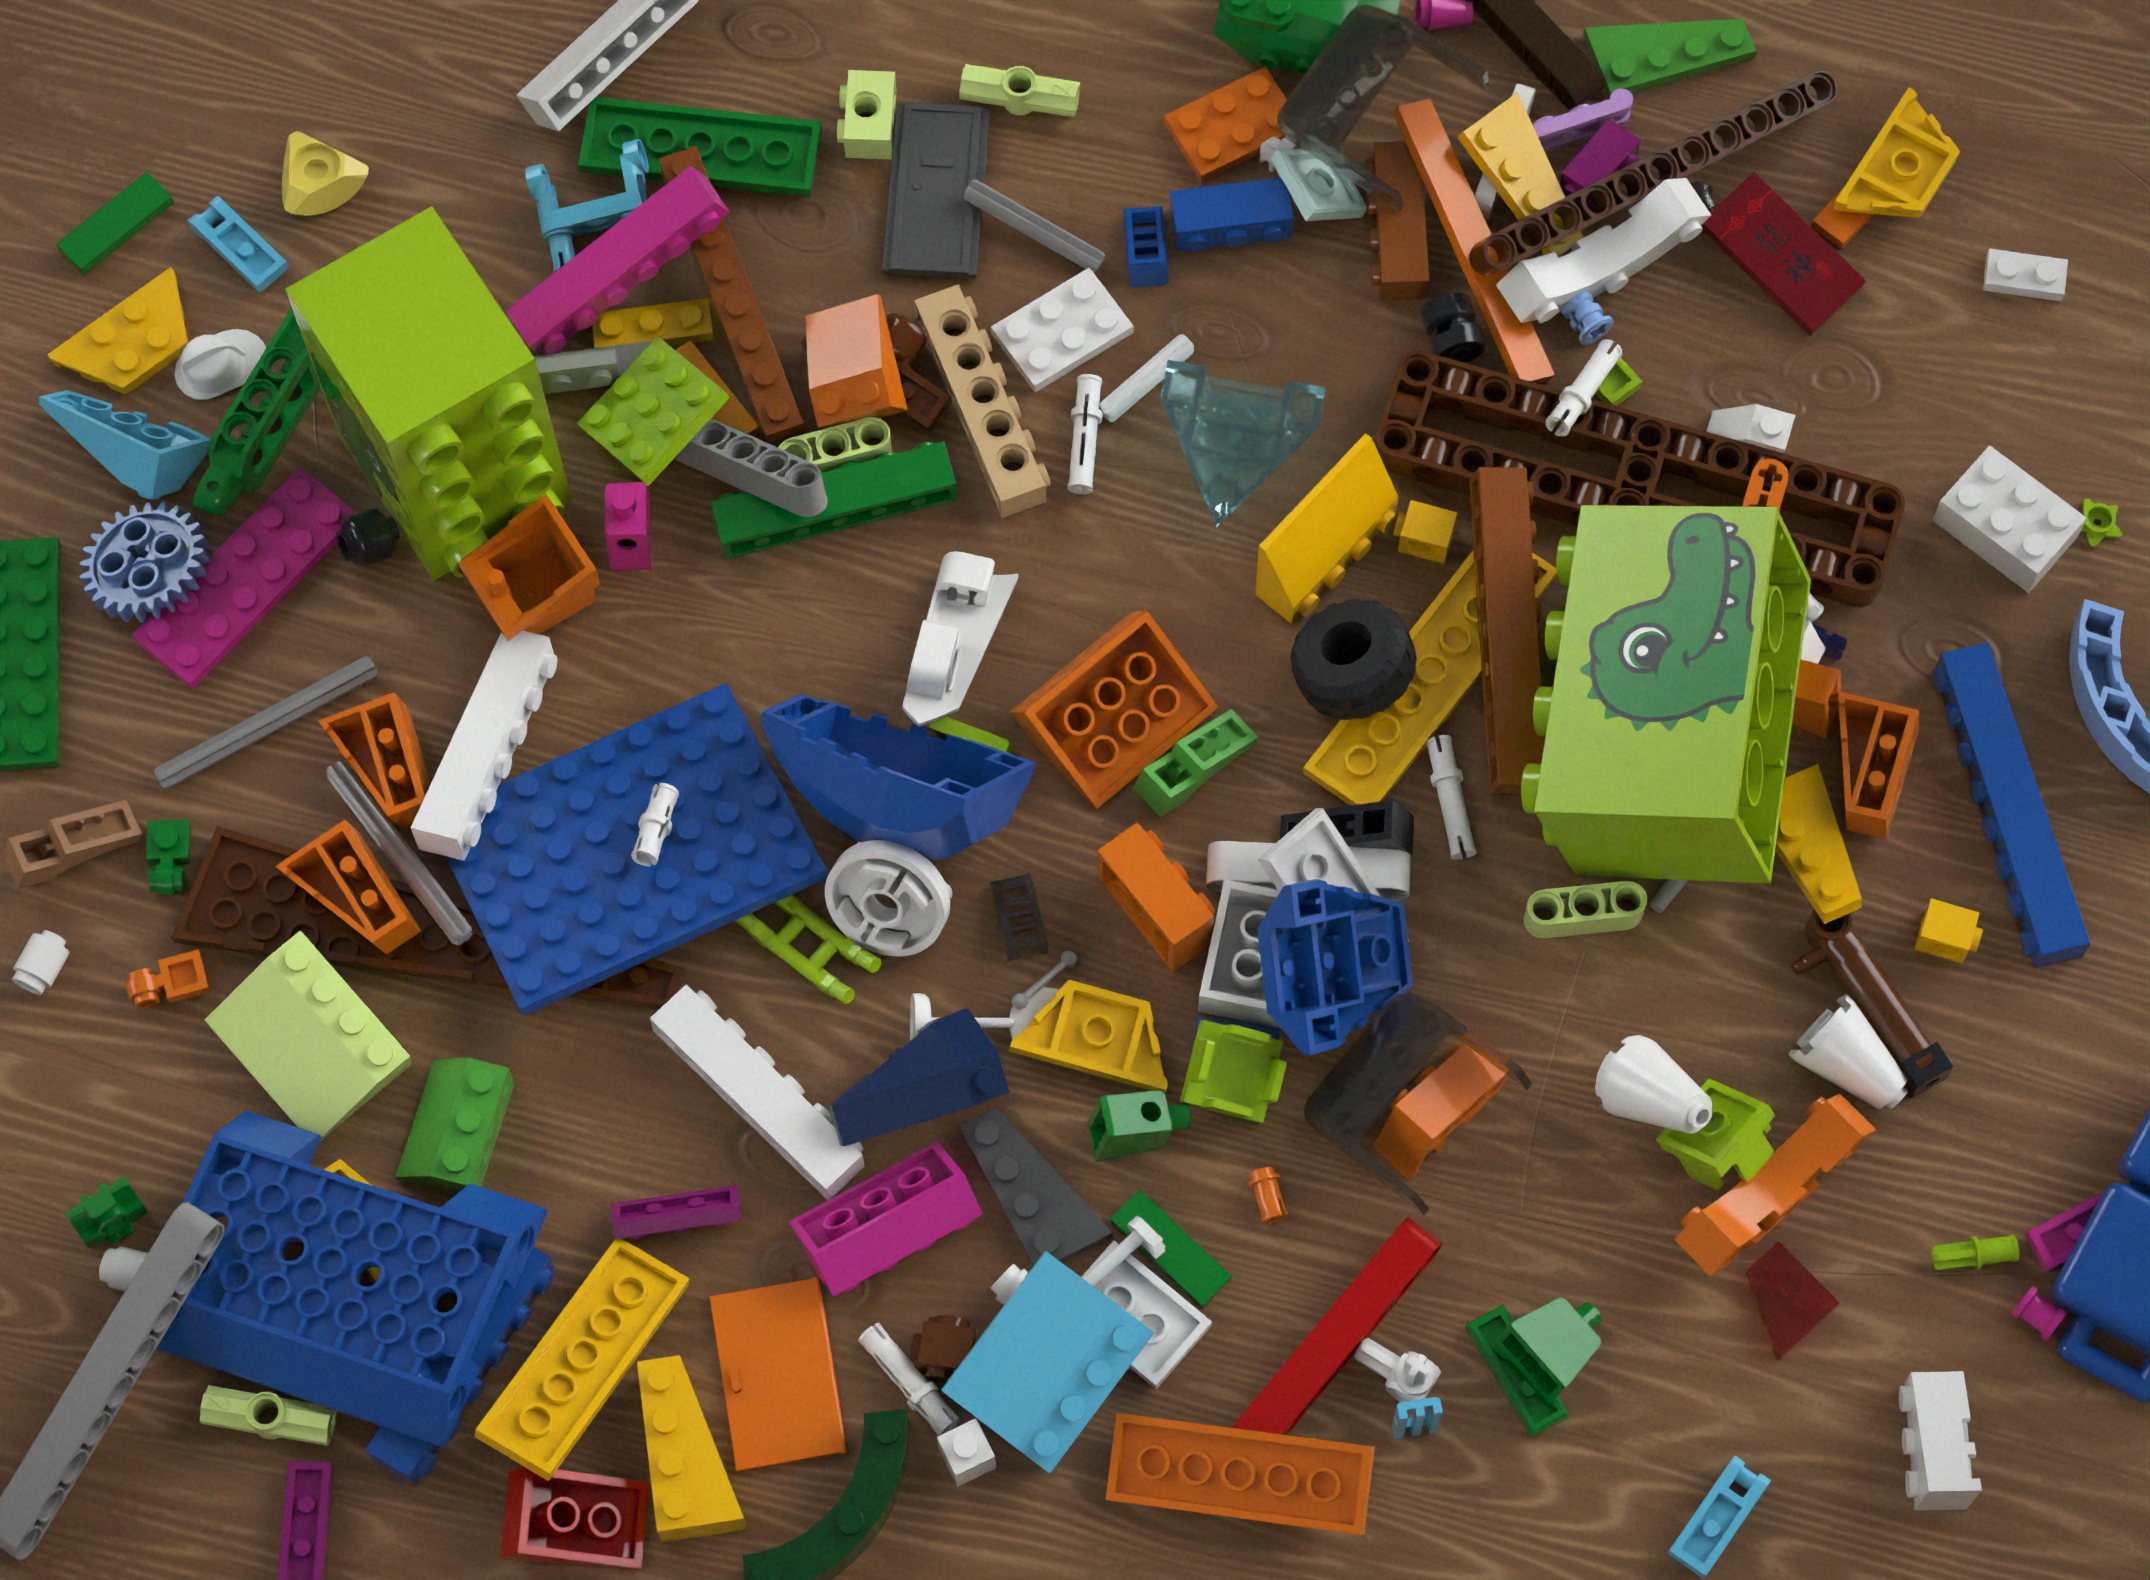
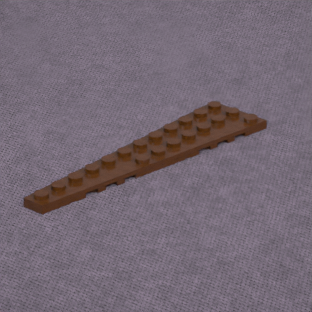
(255, 908)

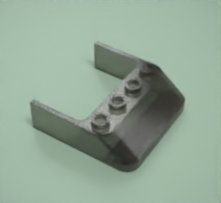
(1347, 81)
(1378, 1071)

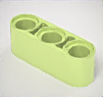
(847, 436)
(1600, 897)

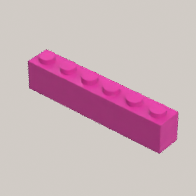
(618, 262)

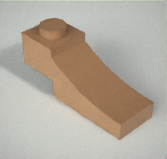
(69, 841)

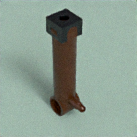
(1878, 1000)

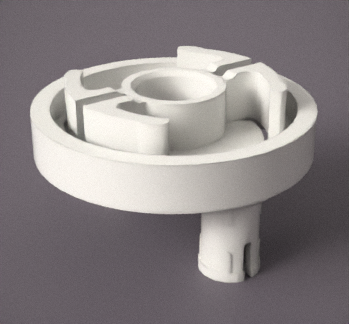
(904, 877)

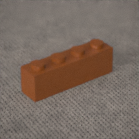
(1401, 235)

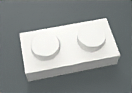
(2025, 275)

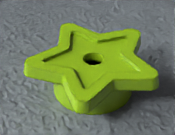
(2107, 517)

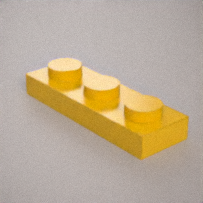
(672, 322)

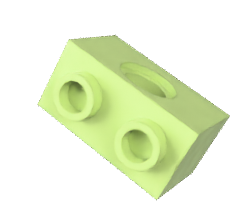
(871, 135)

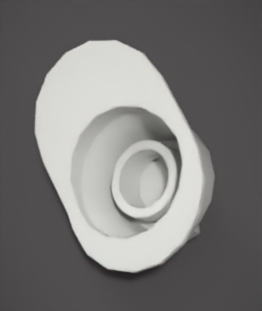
(217, 363)

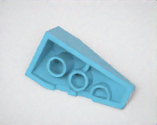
(129, 447)

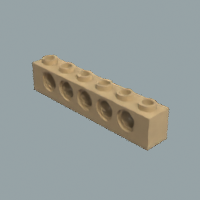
(1010, 489)

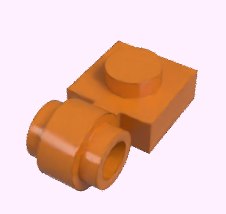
(180, 976)

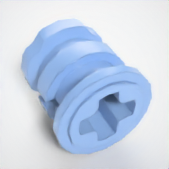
(1586, 318)

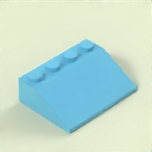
(1047, 1361)

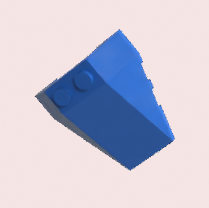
(1331, 961)

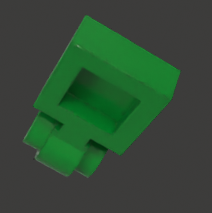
(166, 846)

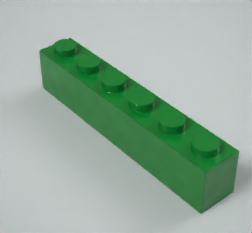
(855, 495)

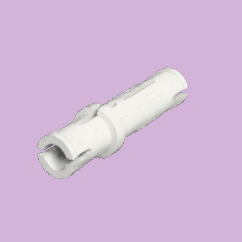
(1087, 393)
(1576, 399)
(1447, 780)
(920, 1393)

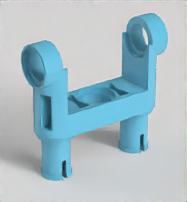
(565, 224)

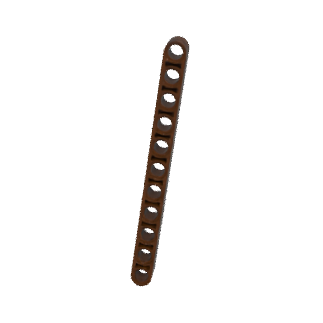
(1638, 176)

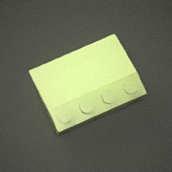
(308, 1038)

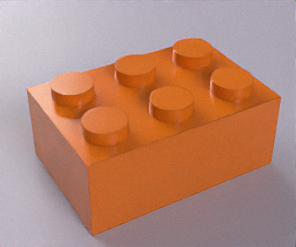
(1156, 895)

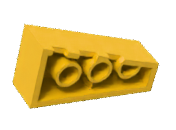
(685, 1468)

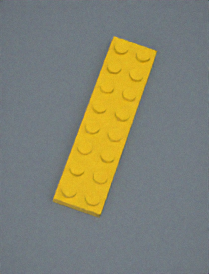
(1371, 754)

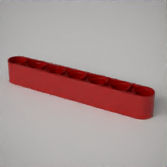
(1341, 1331)

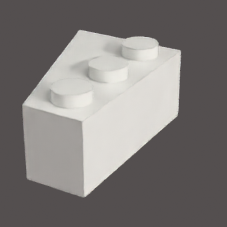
(1938, 1441)

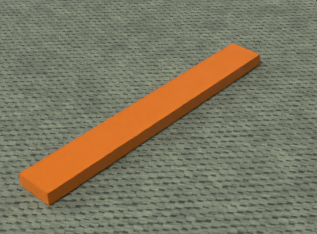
(1465, 228)

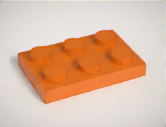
(1227, 124)

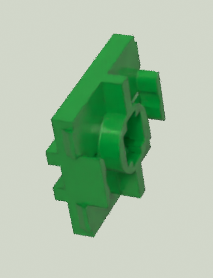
(107, 1213)

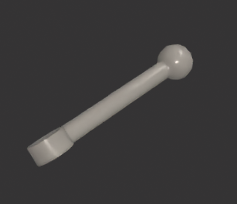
(1067, 961)

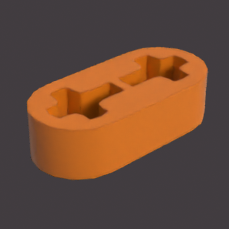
(1754, 491)

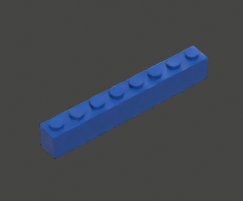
(2010, 806)

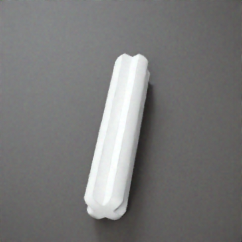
(1145, 378)

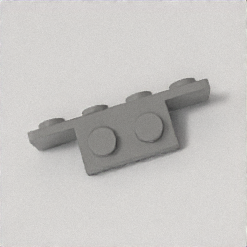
(586, 367)

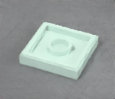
(1317, 188)

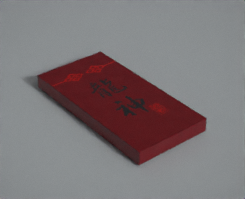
(1782, 253)

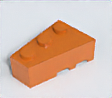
(385, 754)
(1875, 760)
(352, 884)
(1437, 1107)

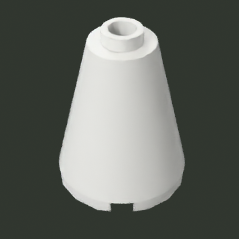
(1852, 1056)
(1651, 1088)

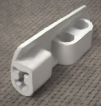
(955, 635)

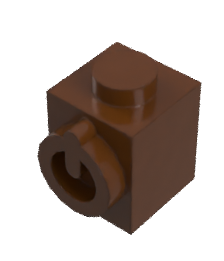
(942, 1346)

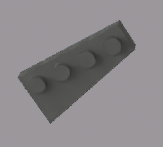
(1030, 1192)

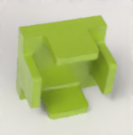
(1234, 1071)
(1730, 1138)

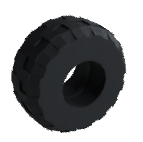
(1366, 684)

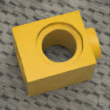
(1425, 531)
(1948, 931)

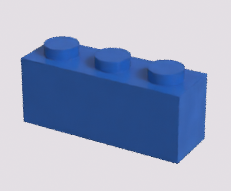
(1231, 214)

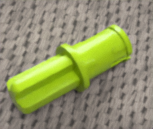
(1975, 1252)

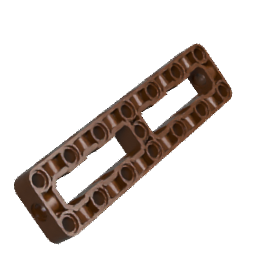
(1617, 432)

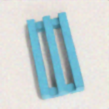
(1419, 1419)

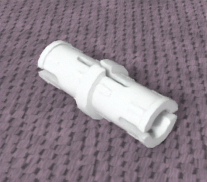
(655, 824)

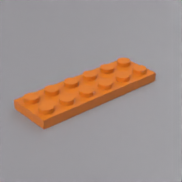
(1240, 1473)

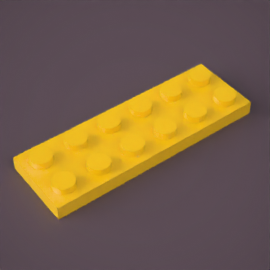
(582, 1358)

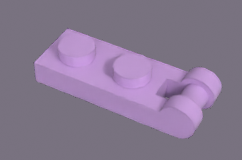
(1583, 121)

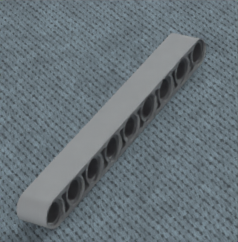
(106, 1377)

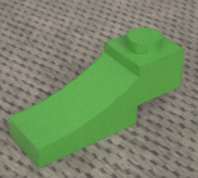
(1193, 762)

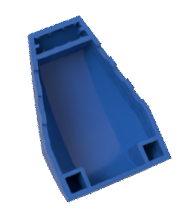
(894, 780)

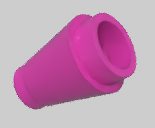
(1443, 14)

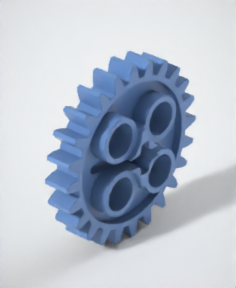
(144, 561)

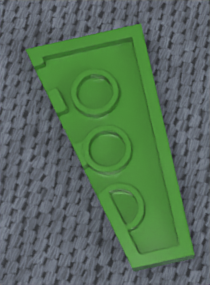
(1662, 53)

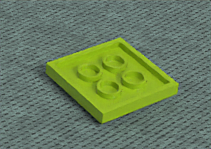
(653, 410)

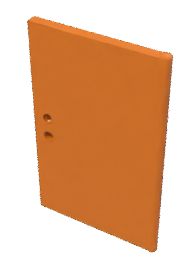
(781, 1359)

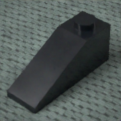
(1366, 825)

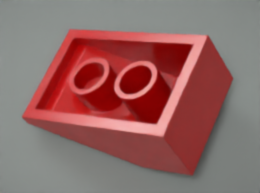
(574, 1519)

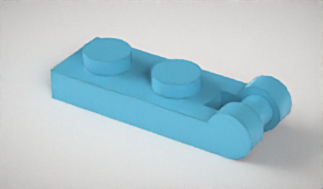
(238, 244)
(1718, 1518)

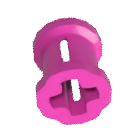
(2039, 1313)

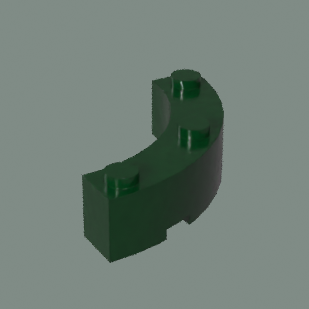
(854, 1518)

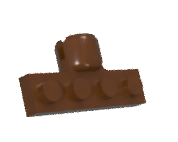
(923, 399)

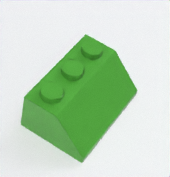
(456, 1124)

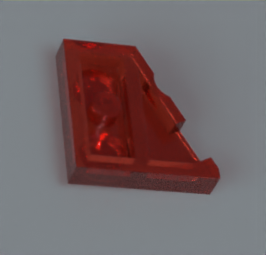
(1788, 1298)

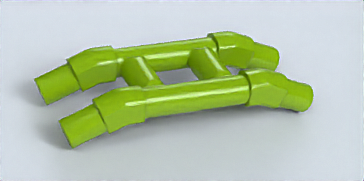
(812, 967)

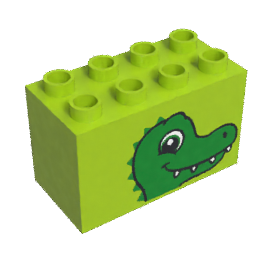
(430, 389)
(1670, 692)

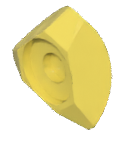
(318, 176)

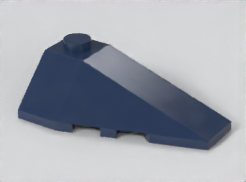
(933, 1075)

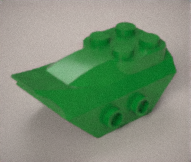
(1285, 31)

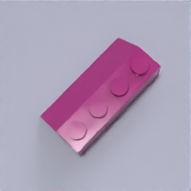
(886, 1218)

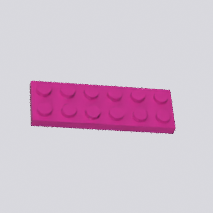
(246, 578)

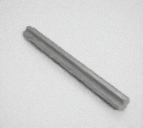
(266, 722)
(399, 853)

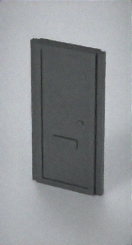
(933, 161)

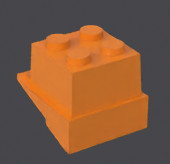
(532, 572)

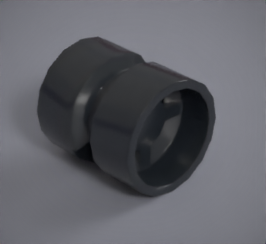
(1452, 327)

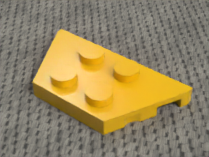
(1901, 165)
(130, 339)
(1096, 1035)

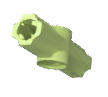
(997, 88)
(242, 1410)

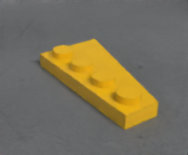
(1516, 164)
(1814, 848)

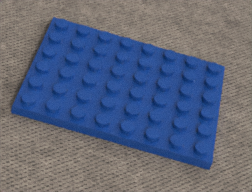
(556, 850)

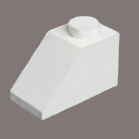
(1753, 425)

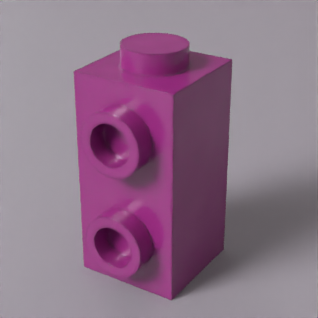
(1603, 155)

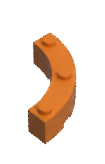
(1788, 1178)

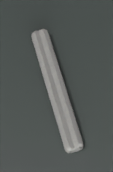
(1034, 225)

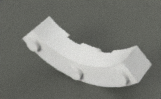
(1608, 256)

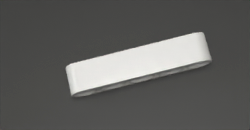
(1239, 862)

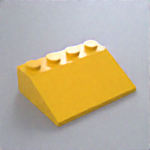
(1326, 532)

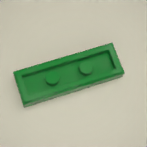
(115, 223)
(1184, 1259)
(1524, 1398)

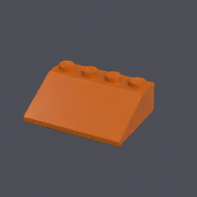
(1115, 708)

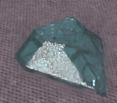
(1236, 430)

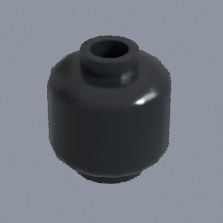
(367, 537)

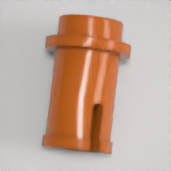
(1268, 1194)

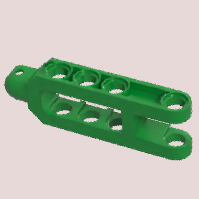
(231, 459)

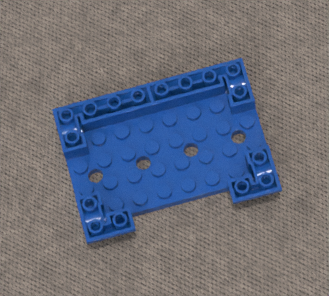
(309, 1320)

